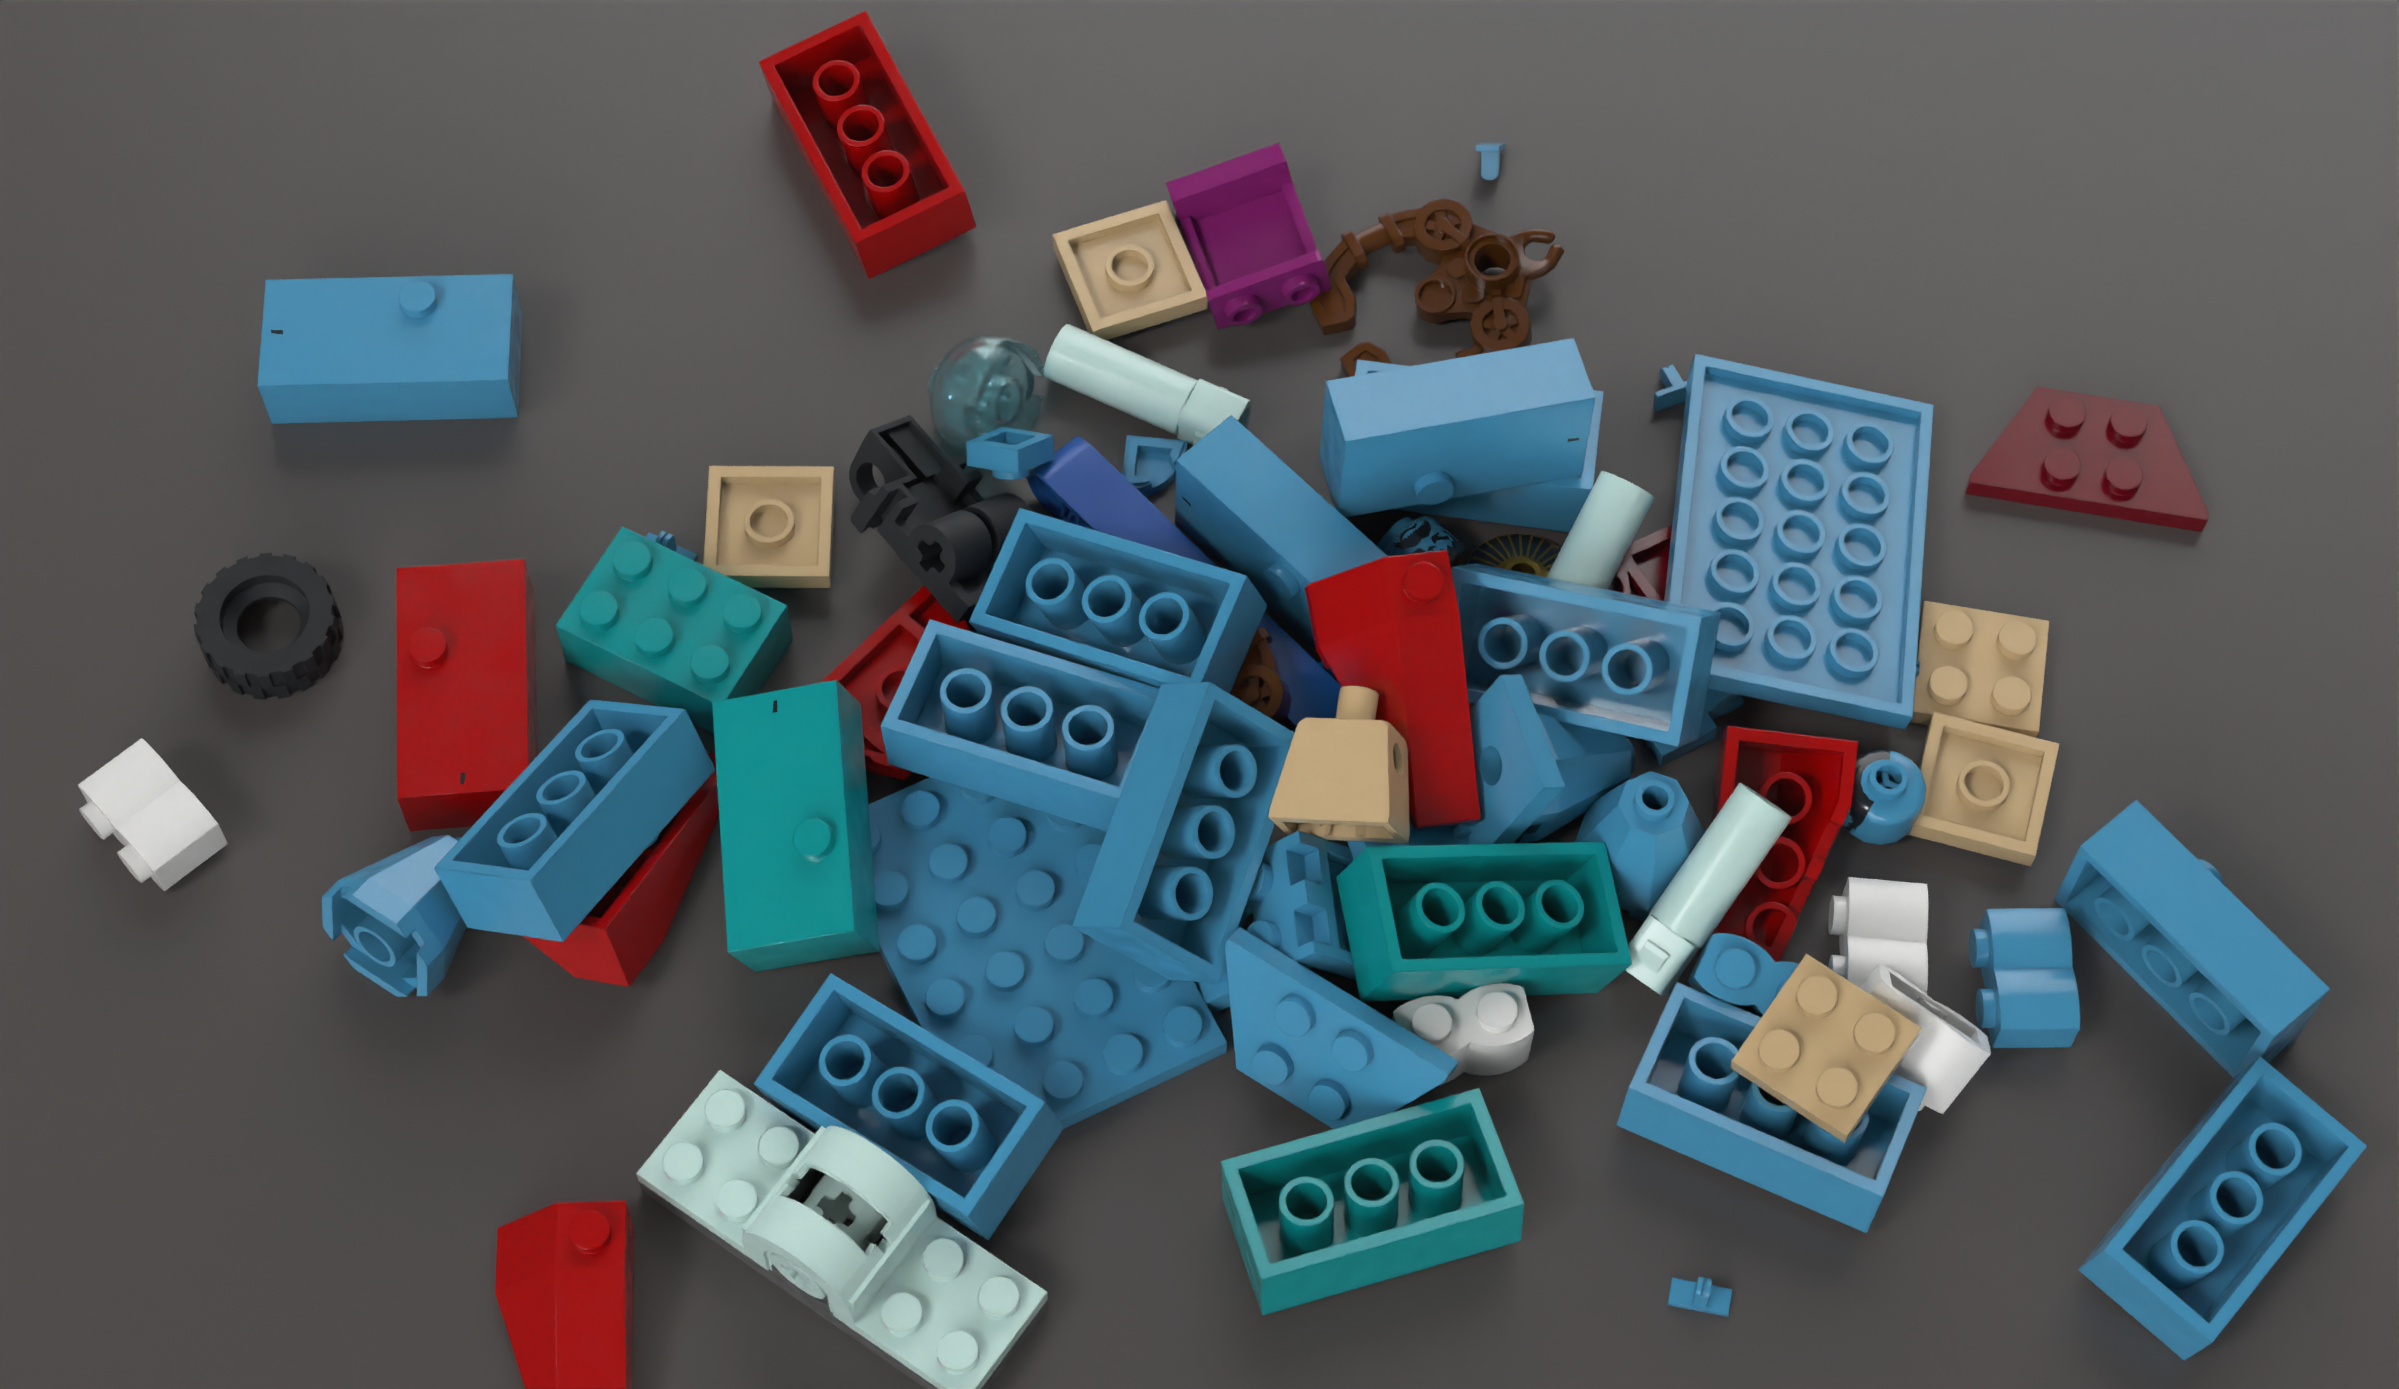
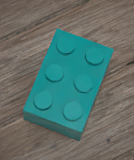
(672, 629)

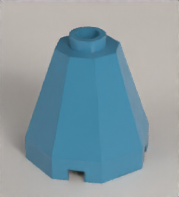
(1590, 766)
(1646, 835)
(398, 919)

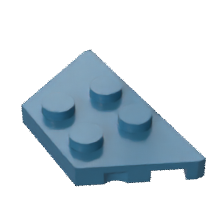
(1321, 1042)

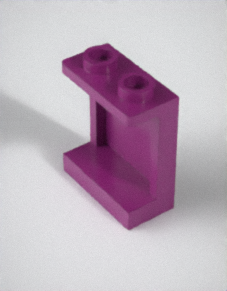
(1248, 236)

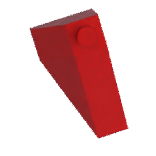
(1401, 635)
(1812, 784)
(639, 908)
(569, 1294)

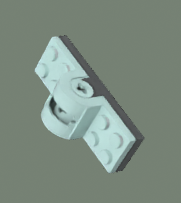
(843, 1236)

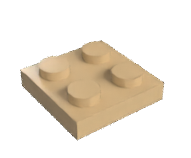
(1130, 271)
(771, 525)
(1980, 667)
(1984, 788)
(1825, 1048)

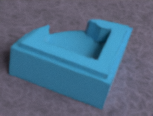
(1151, 462)

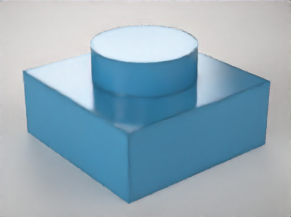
(1010, 452)

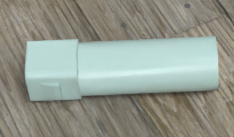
(1141, 386)
(1602, 532)
(1705, 888)

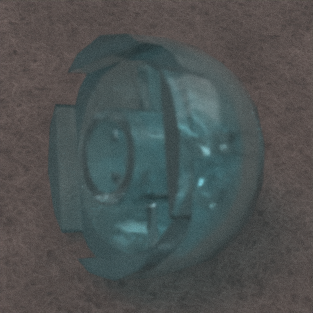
(984, 387)

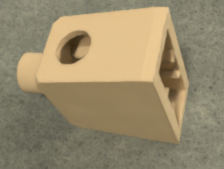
(1345, 776)

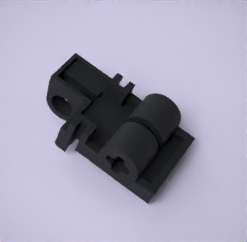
(931, 512)

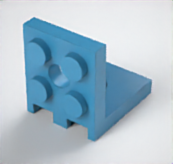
(1511, 798)
(1296, 909)

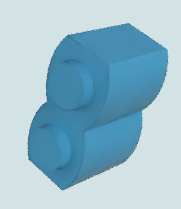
(1739, 973)
(2026, 978)

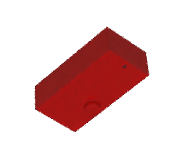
(868, 144)
(463, 688)

